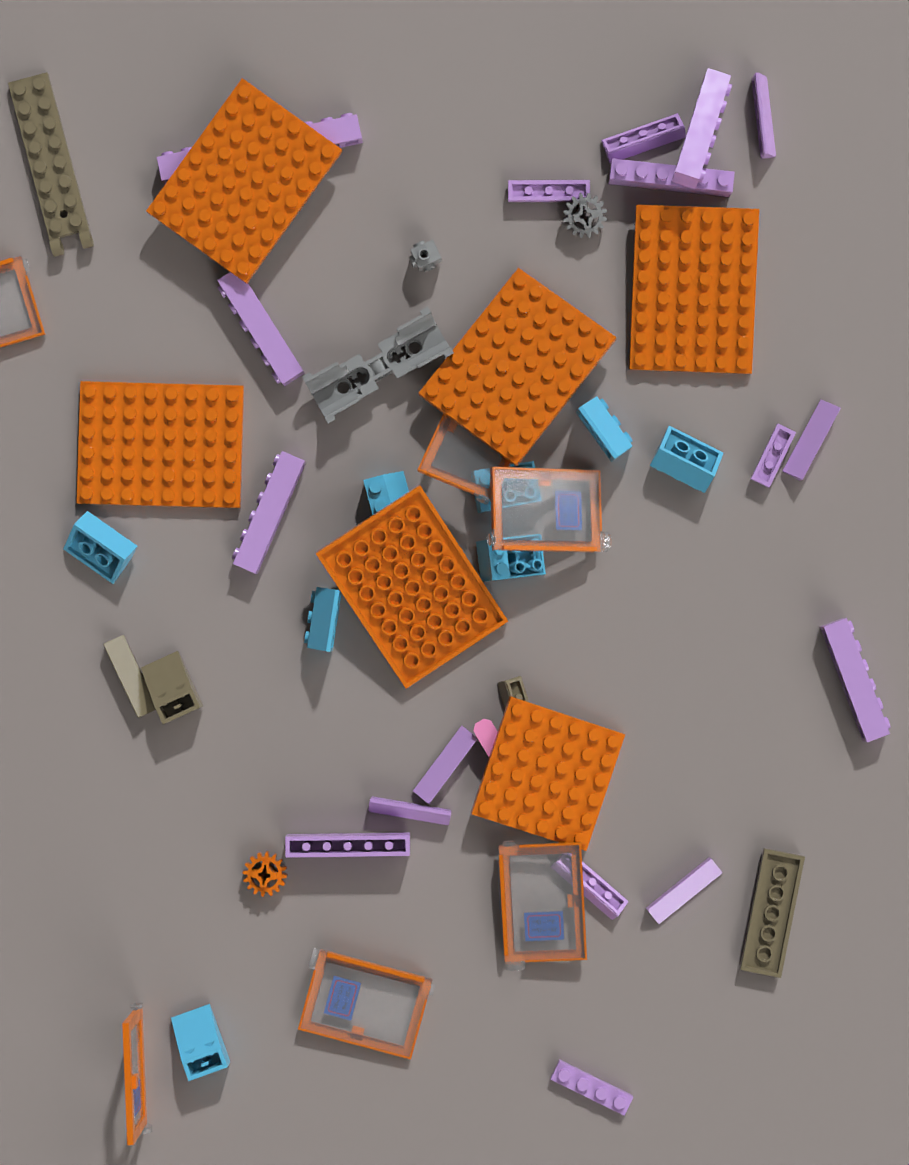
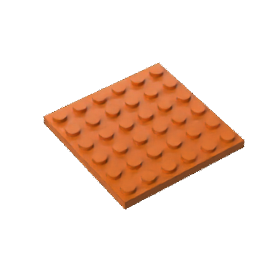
(547, 773)

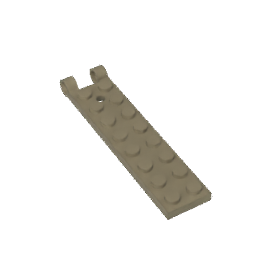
(50, 161)

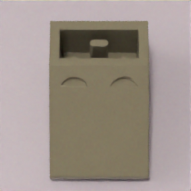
(171, 687)

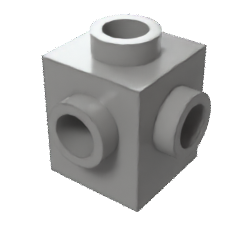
(428, 249)

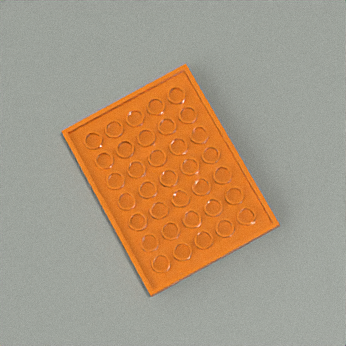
(244, 181)
(694, 289)
(517, 366)
(160, 444)
(412, 586)

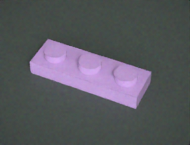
(773, 455)

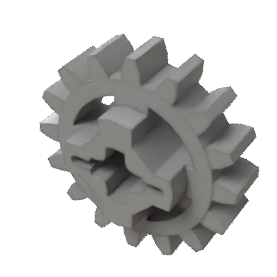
(575, 217)

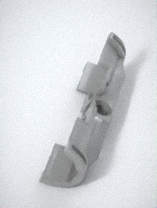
(419, 330)

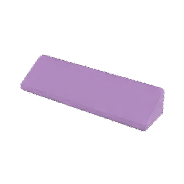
(763, 116)
(644, 138)
(811, 440)
(445, 764)
(409, 810)
(684, 890)
(602, 894)

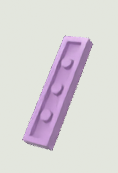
(546, 190)
(591, 1087)

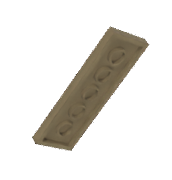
(772, 912)

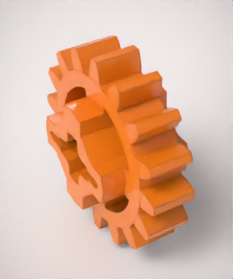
(274, 874)

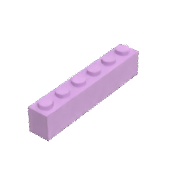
(701, 129)
(659, 177)
(261, 328)
(269, 512)
(855, 679)
(347, 844)

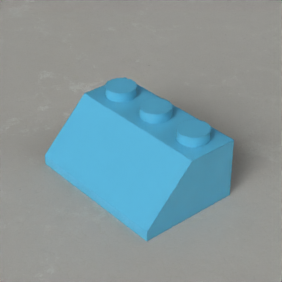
(604, 428)
(686, 459)
(385, 489)
(99, 547)
(323, 619)

